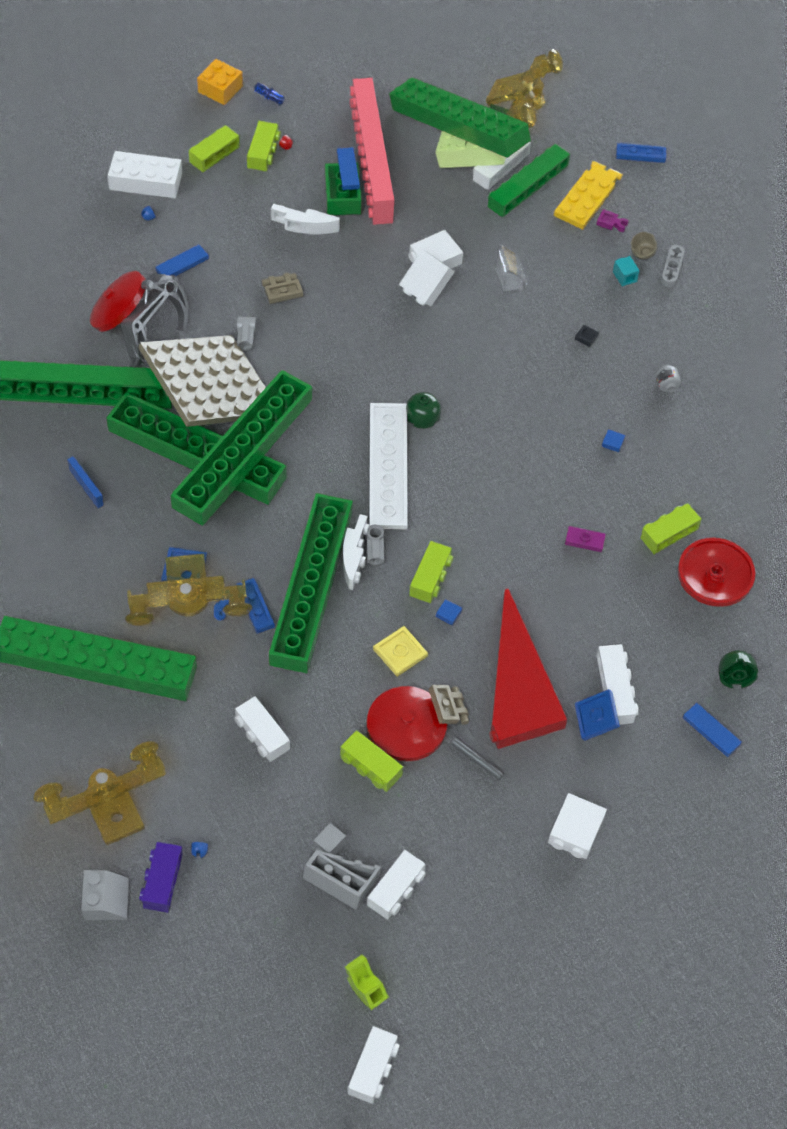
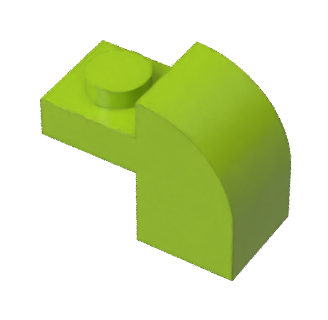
(365, 983)

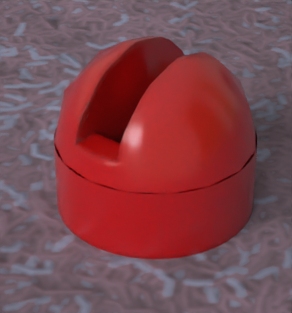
(285, 142)

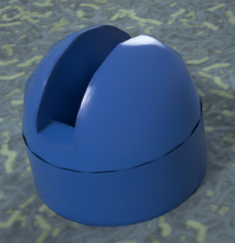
(147, 213)
(199, 848)

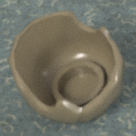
(643, 245)

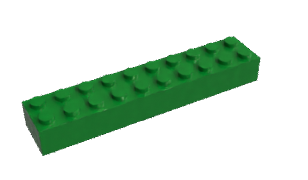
(460, 117)
(78, 384)
(171, 438)
(241, 448)
(310, 583)
(96, 658)

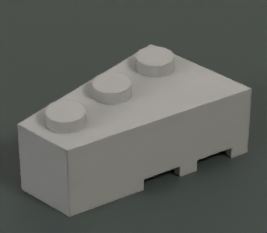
(341, 878)

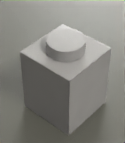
(329, 840)

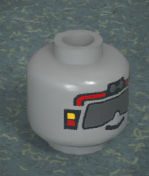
(668, 378)

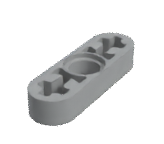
(672, 271)

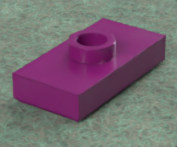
(585, 539)

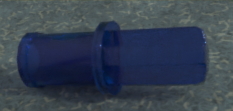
(269, 93)

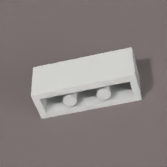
(262, 729)
(396, 885)
(373, 1065)

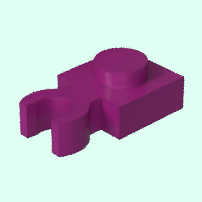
(609, 220)

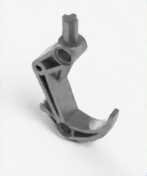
(134, 325)

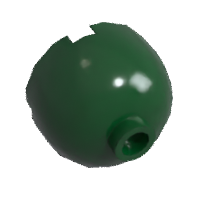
(423, 410)
(737, 669)

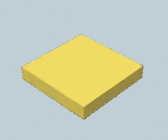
(400, 651)

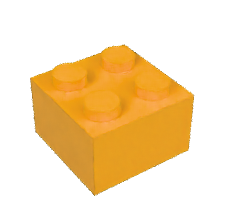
(220, 81)

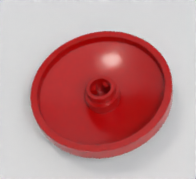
(117, 301)
(716, 572)
(405, 724)

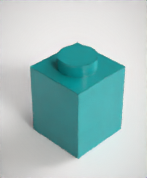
(625, 271)

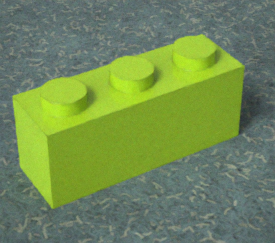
(263, 146)
(214, 148)
(670, 528)
(431, 572)
(371, 761)

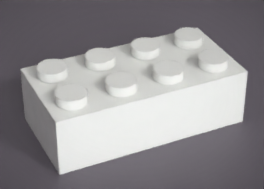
(145, 174)

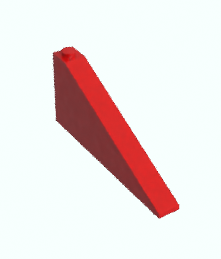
(523, 694)

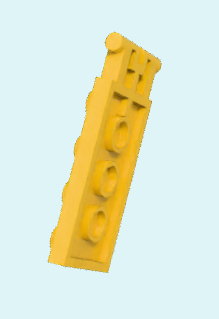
(587, 195)

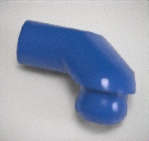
(218, 609)

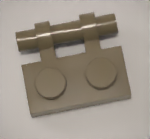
(282, 287)
(449, 704)

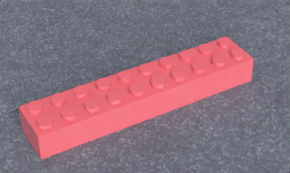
(372, 151)

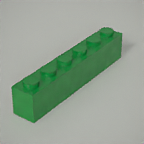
(528, 180)

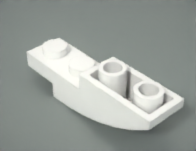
(308, 223)
(353, 551)

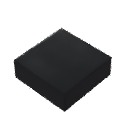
(586, 335)

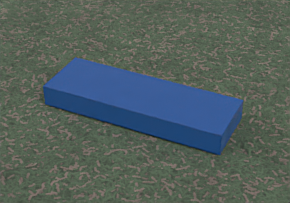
(641, 152)
(348, 168)
(183, 261)
(85, 482)
(259, 614)
(712, 730)

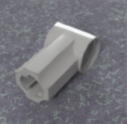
(246, 328)
(375, 546)

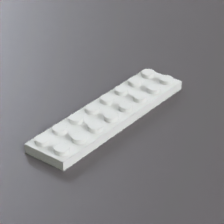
(388, 465)

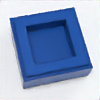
(613, 440)
(448, 612)

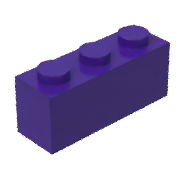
(161, 877)

